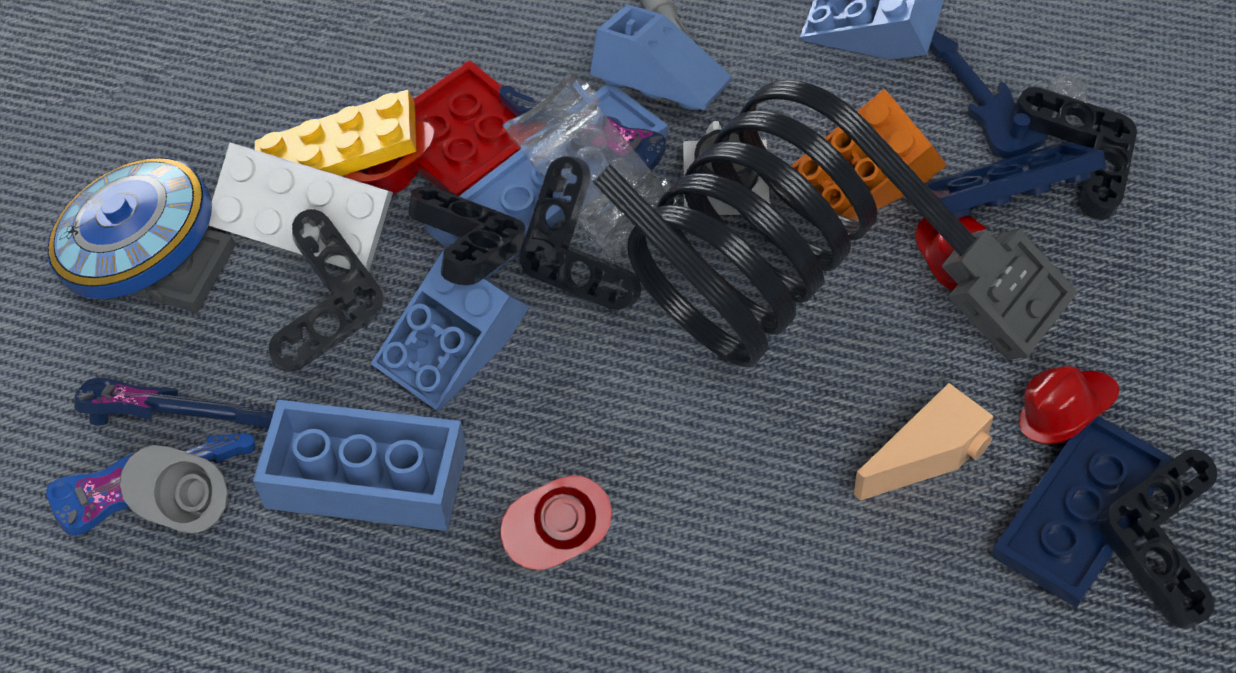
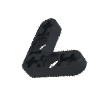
(1115, 149)
(485, 234)
(557, 242)
(341, 288)
(1146, 522)

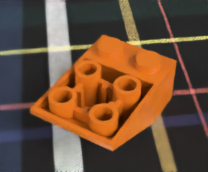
(898, 132)

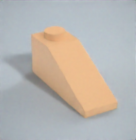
(929, 445)

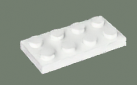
(264, 194)

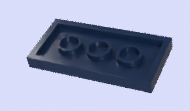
(1022, 173)
(1057, 529)

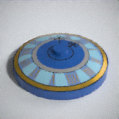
(129, 228)

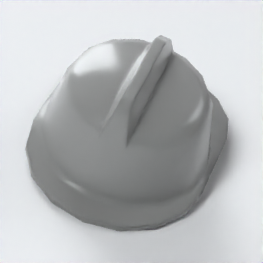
(174, 488)

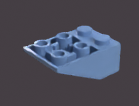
(873, 26)
(657, 58)
(448, 336)

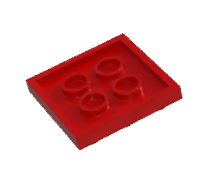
(467, 129)

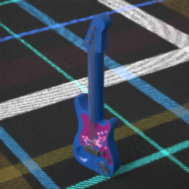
(88, 499)

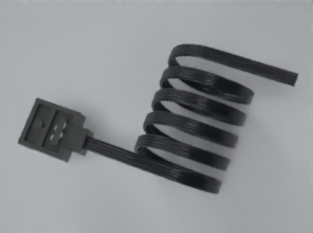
(1001, 280)

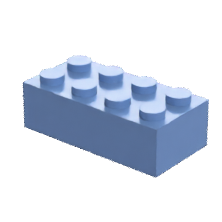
(361, 465)

